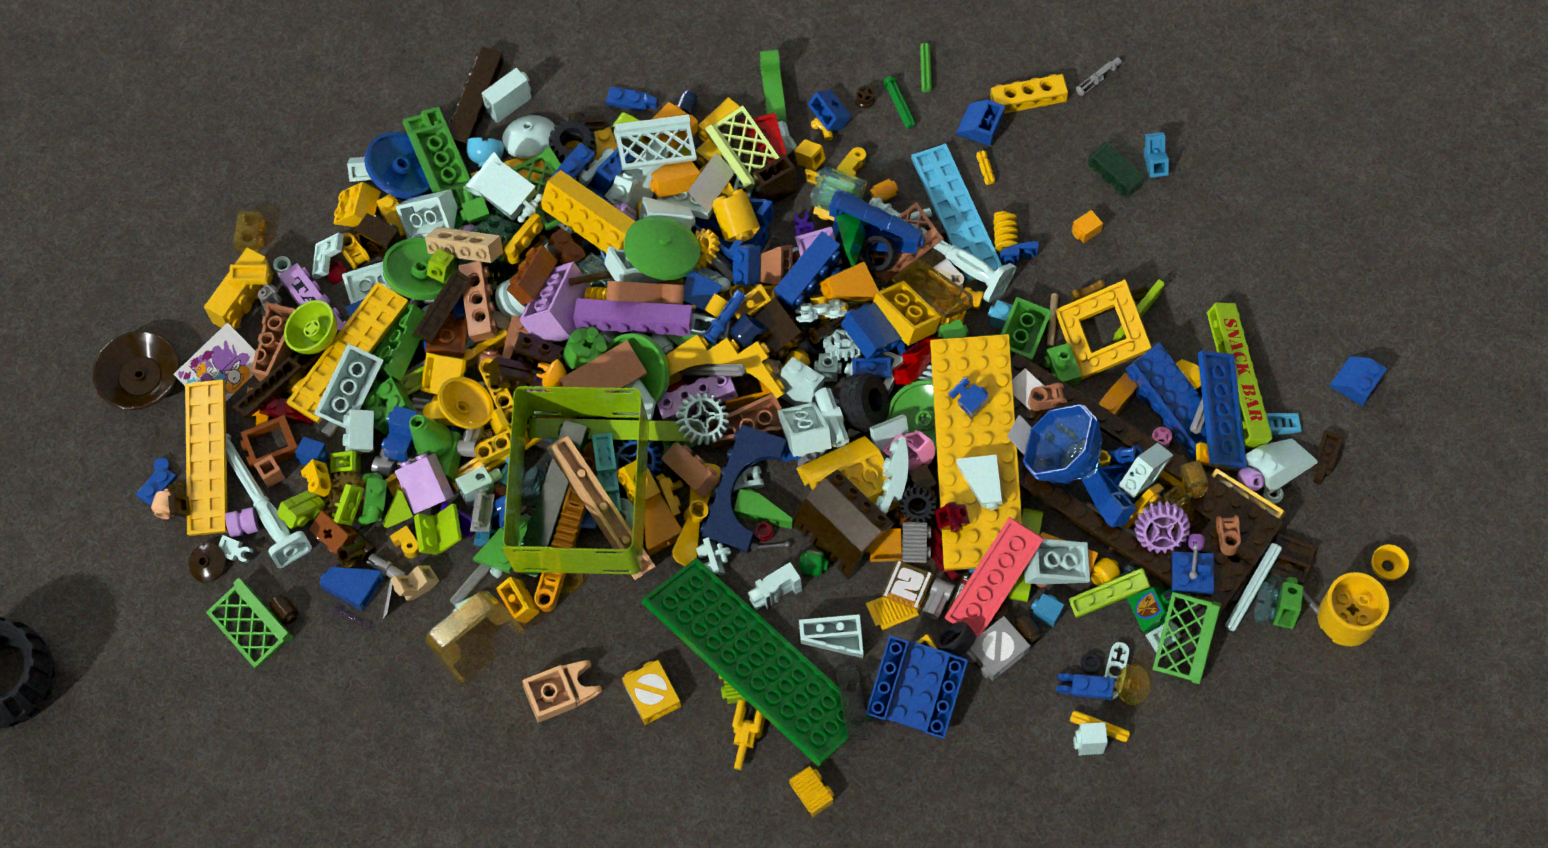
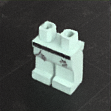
(775, 586)

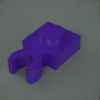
(803, 226)

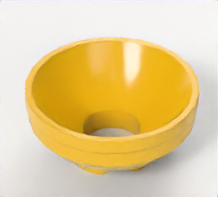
(1395, 556)

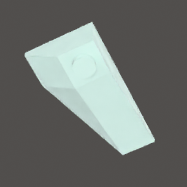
(641, 189)

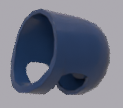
(744, 330)

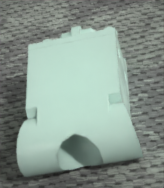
(504, 189)

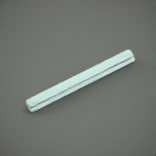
(1253, 587)

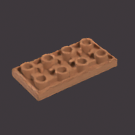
(610, 370)

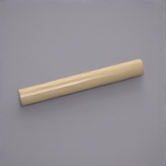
(1052, 321)

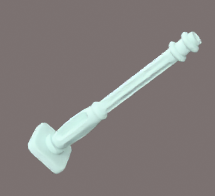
(996, 280)
(288, 546)

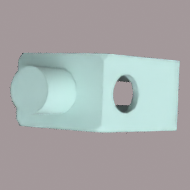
(477, 480)

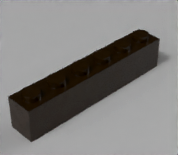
(471, 105)

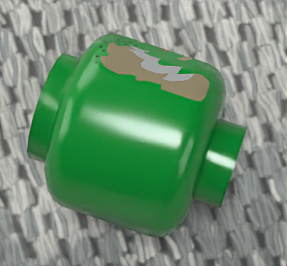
(813, 563)

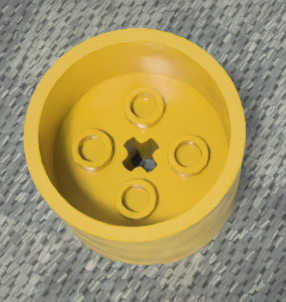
(1353, 609)

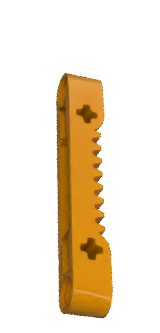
(565, 537)

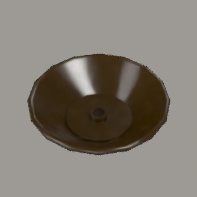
(127, 357)

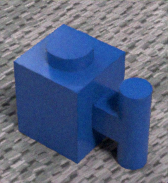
(971, 400)

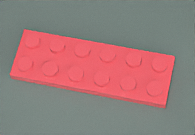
(994, 576)

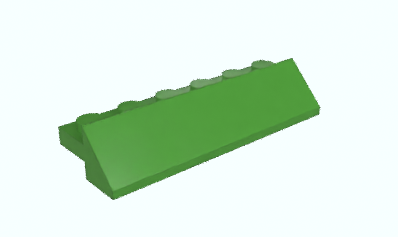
(437, 153)

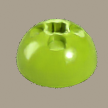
(311, 327)

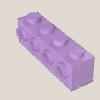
(720, 386)

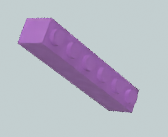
(633, 317)

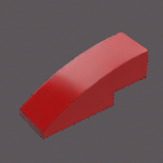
(914, 362)

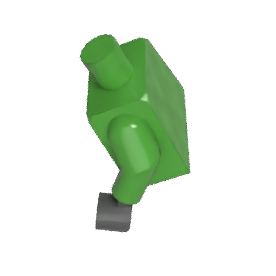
(373, 499)

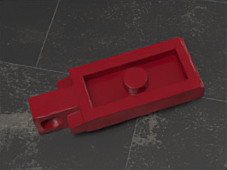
(937, 553)

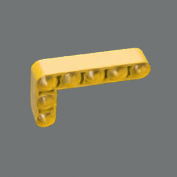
(493, 443)

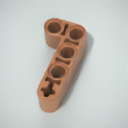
(645, 292)

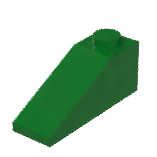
(852, 235)

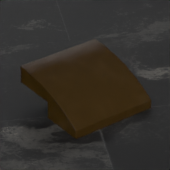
(1294, 558)

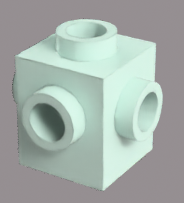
(828, 367)

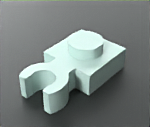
(232, 549)

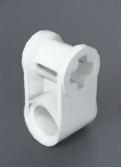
(947, 269)

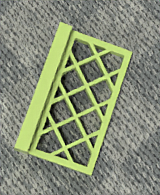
(729, 153)

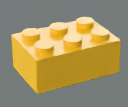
(907, 312)

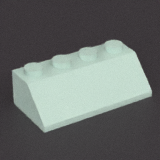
(348, 384)

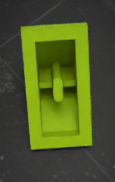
(345, 461)
(398, 510)

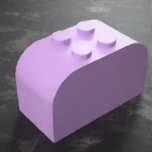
(553, 309)

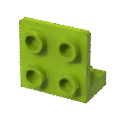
(438, 531)

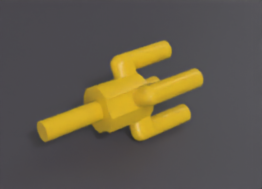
(745, 731)

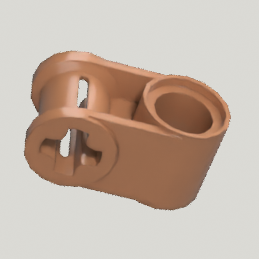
(1051, 396)
(1228, 530)

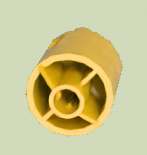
(736, 216)

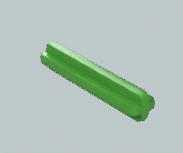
(925, 67)

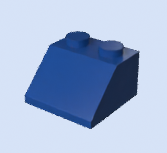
(1358, 378)

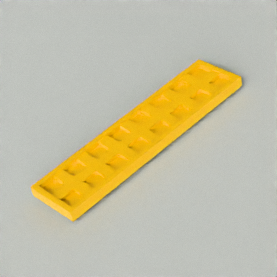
(362, 330)
(206, 457)

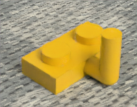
(666, 488)

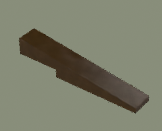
(275, 383)

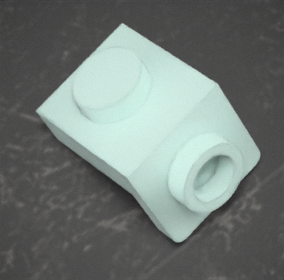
(623, 187)
(1155, 635)

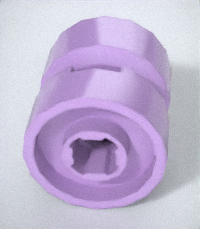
(242, 522)

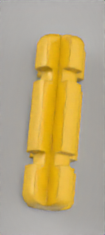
(985, 167)

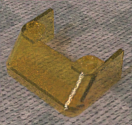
(446, 633)

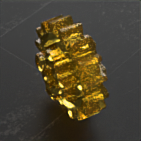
(338, 485)

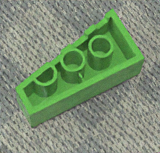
(399, 344)

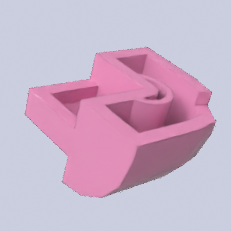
(920, 449)

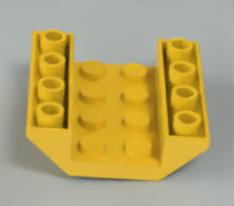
(857, 461)

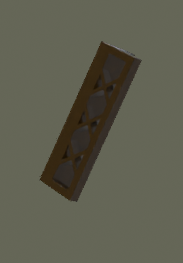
(441, 306)

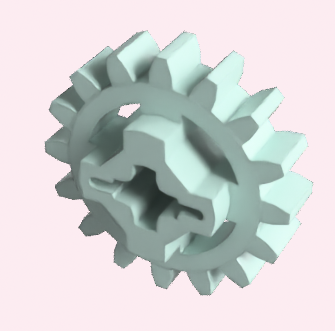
(843, 345)

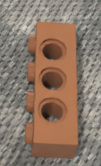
(487, 328)

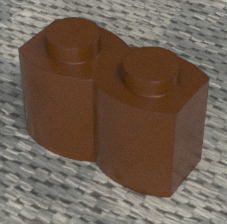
(564, 249)

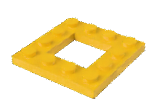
(1112, 355)

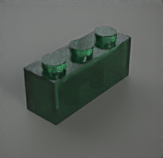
(1115, 170)

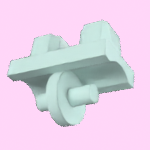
(716, 553)

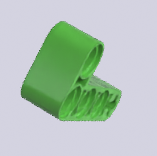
(772, 84)

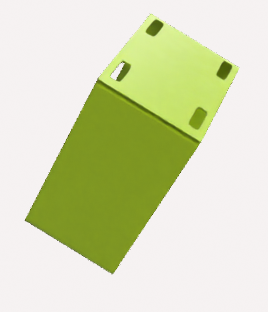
(573, 403)

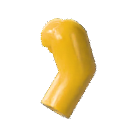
(817, 124)

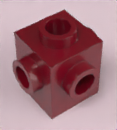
(952, 517)

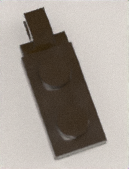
(1326, 455)

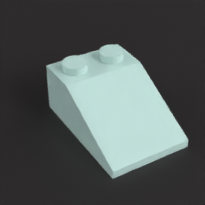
(805, 429)
(1279, 462)
(1058, 563)

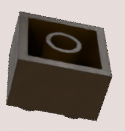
(377, 235)

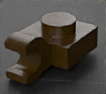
(177, 501)

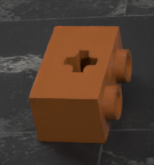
(332, 533)

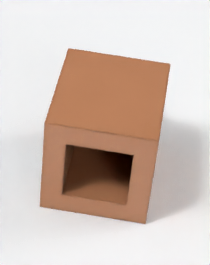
(269, 471)

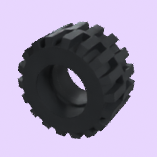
(569, 132)

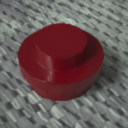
(764, 531)

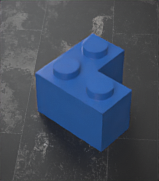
(399, 441)

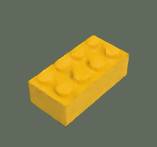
(233, 301)

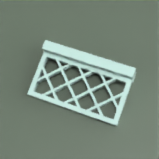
(650, 128)

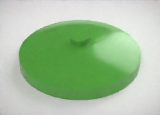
(662, 248)
(406, 270)
(651, 358)
(917, 404)

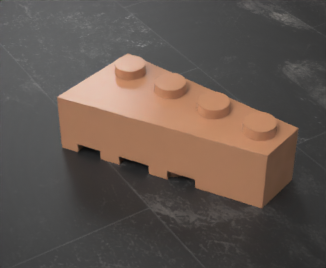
(757, 415)

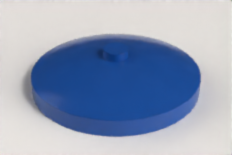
(395, 166)

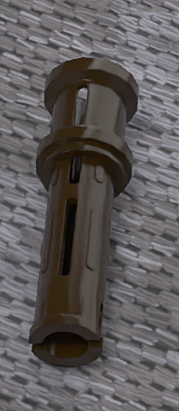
(826, 327)

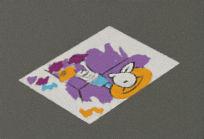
(221, 358)

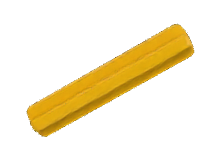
(1111, 730)

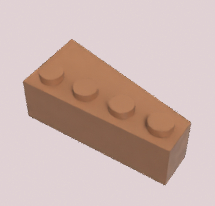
(272, 345)

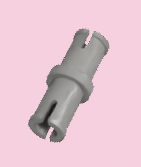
(384, 567)

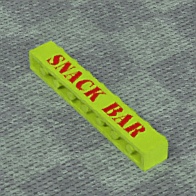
(1230, 339)

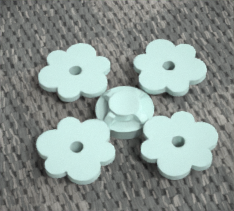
(811, 312)

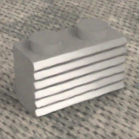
(915, 542)

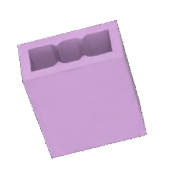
(424, 482)

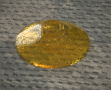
(1139, 684)

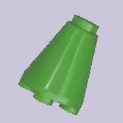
(430, 436)

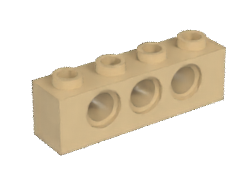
(465, 244)

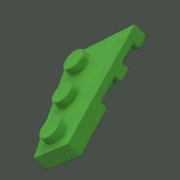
(492, 553)

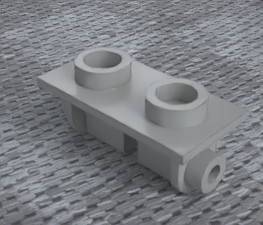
(269, 294)
(482, 512)

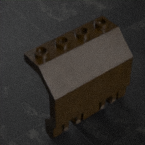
(841, 521)

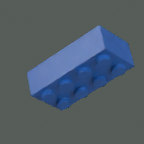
(808, 272)

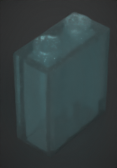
(831, 180)

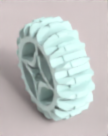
(703, 426)

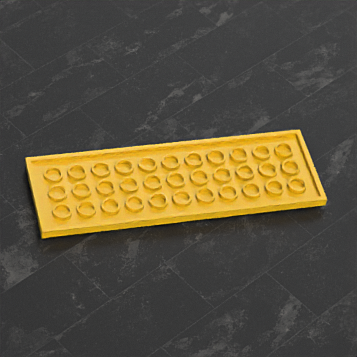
(986, 364)

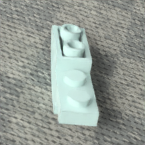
(897, 471)

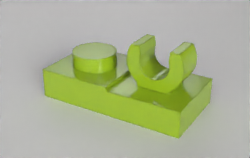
(348, 504)

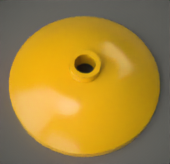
(465, 402)

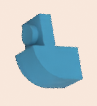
(1155, 156)

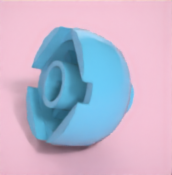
(480, 150)

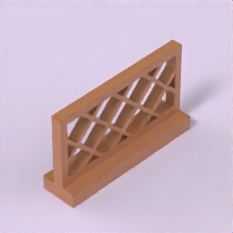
(932, 238)

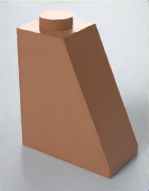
(775, 264)

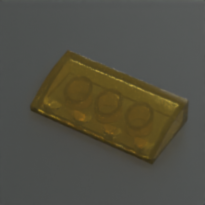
(935, 288)

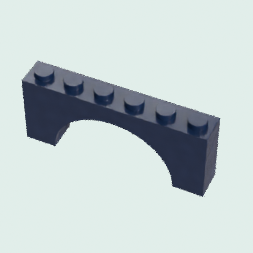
(749, 448)

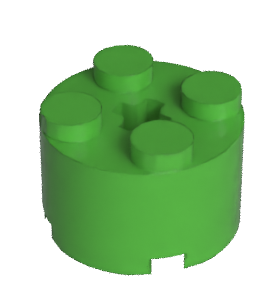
(583, 347)

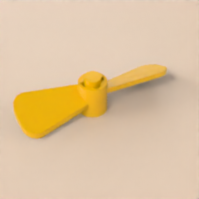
(687, 542)

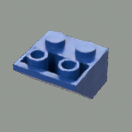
(981, 121)

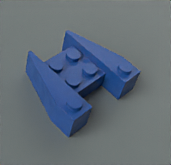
(1111, 500)

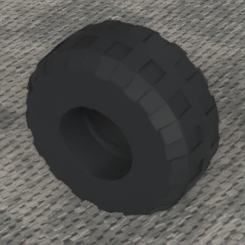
(863, 401)

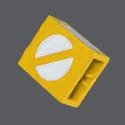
(651, 691)

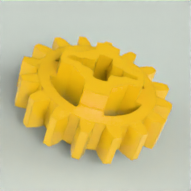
(708, 246)

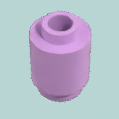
(1250, 478)

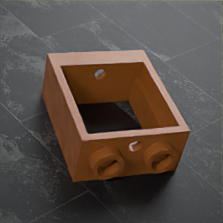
(262, 429)

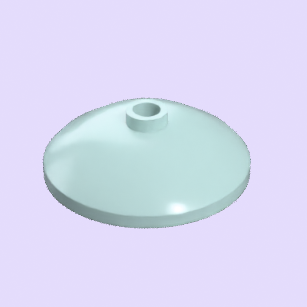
(527, 136)

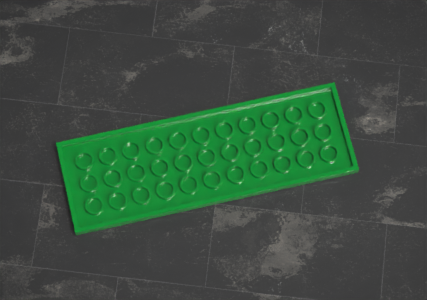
(752, 659)

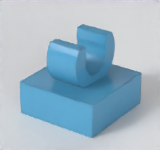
(483, 537)

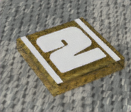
(907, 585)

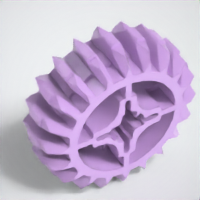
(1163, 517)

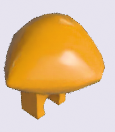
(552, 375)

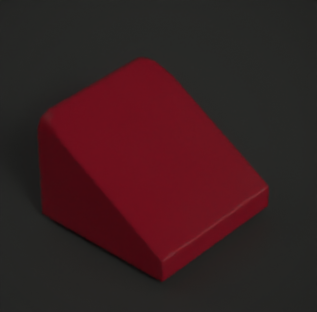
(336, 270)

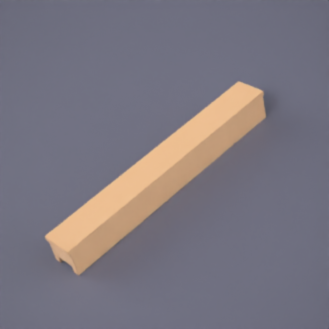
(595, 499)

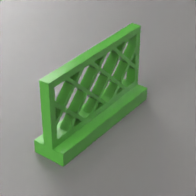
(552, 164)
(258, 608)
(1204, 641)

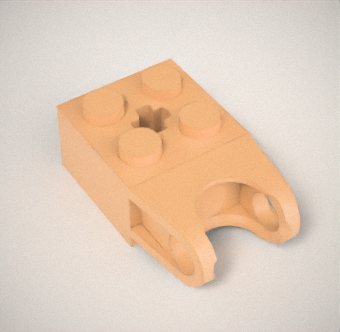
(566, 689)

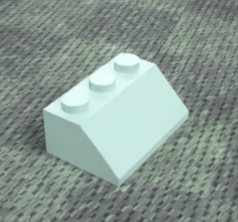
(427, 212)

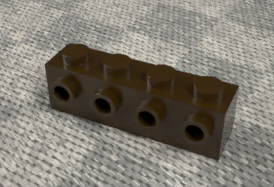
(535, 350)

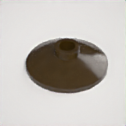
(214, 563)

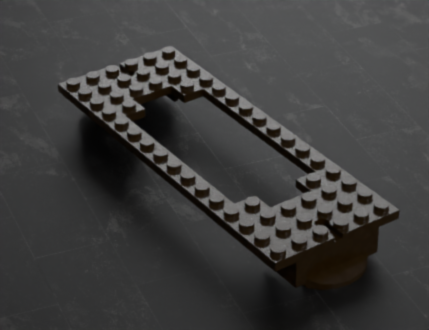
(1230, 572)

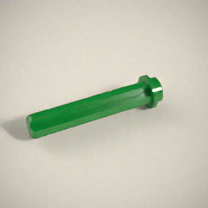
(902, 108)

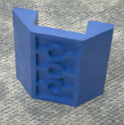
(917, 686)

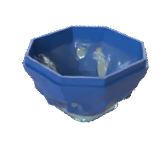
(1064, 445)

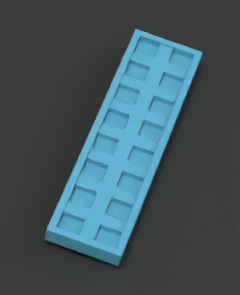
(954, 205)

